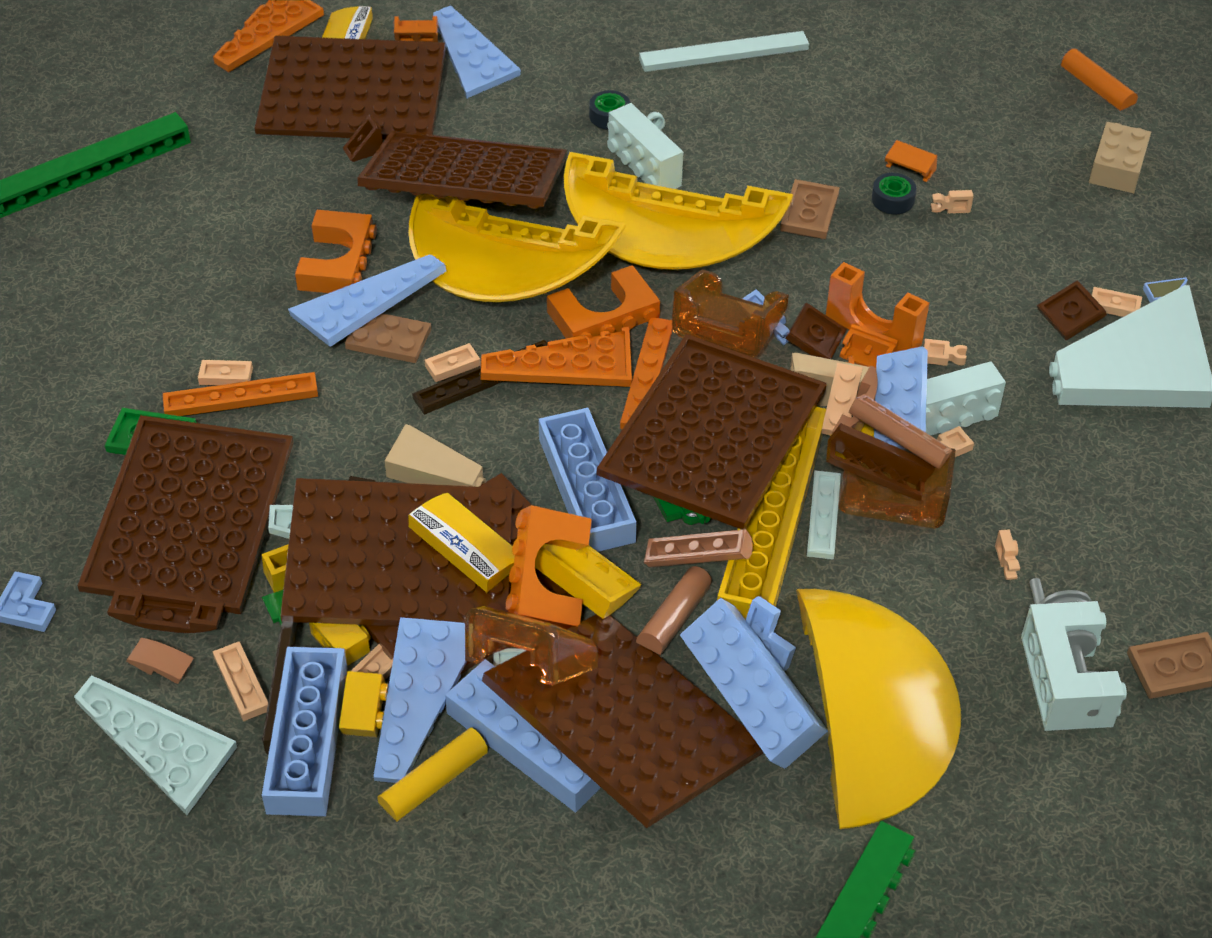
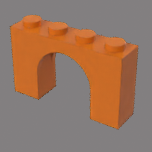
(340, 228)
(637, 307)
(848, 307)
(527, 594)

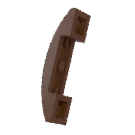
(164, 616)

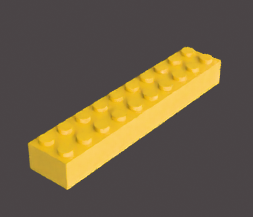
(775, 525)

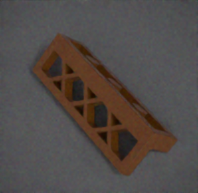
(878, 457)

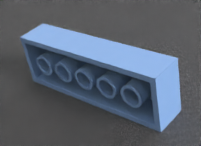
(573, 454)
(753, 683)
(305, 732)
(516, 740)

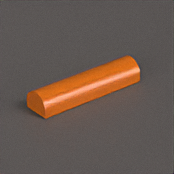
(1098, 79)

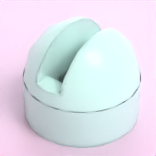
(658, 120)

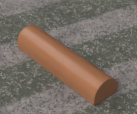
(900, 431)
(698, 548)
(675, 610)

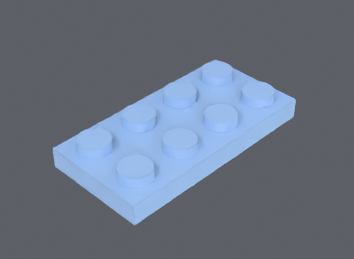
(903, 387)

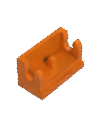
(416, 30)
(912, 158)
(866, 345)

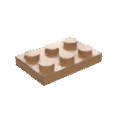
(810, 209)
(390, 337)
(1173, 664)

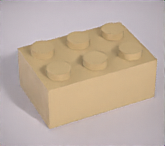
(1120, 157)

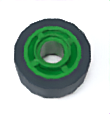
(603, 103)
(893, 193)

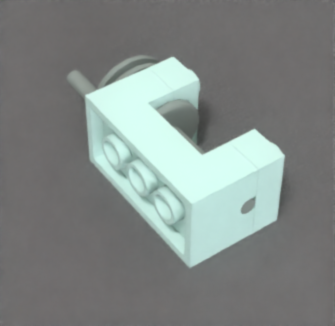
(1055, 641)

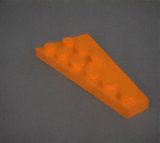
(268, 21)
(572, 360)

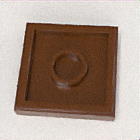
(1071, 310)
(815, 332)

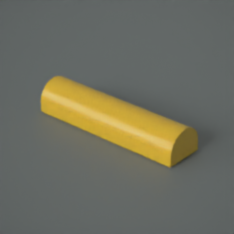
(433, 774)

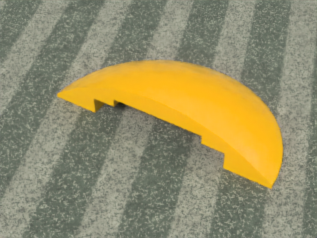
(667, 224)
(503, 257)
(884, 703)

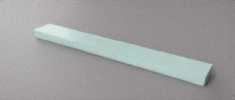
(723, 51)

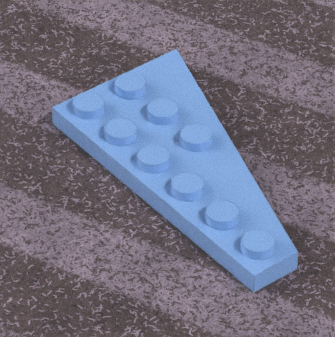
(473, 56)
(349, 308)
(423, 670)

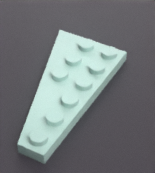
(166, 746)

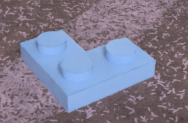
(19, 605)
(763, 620)

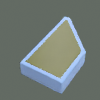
(1158, 289)

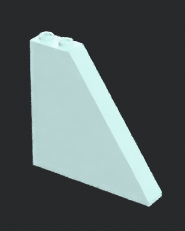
(1139, 360)

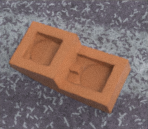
(160, 658)

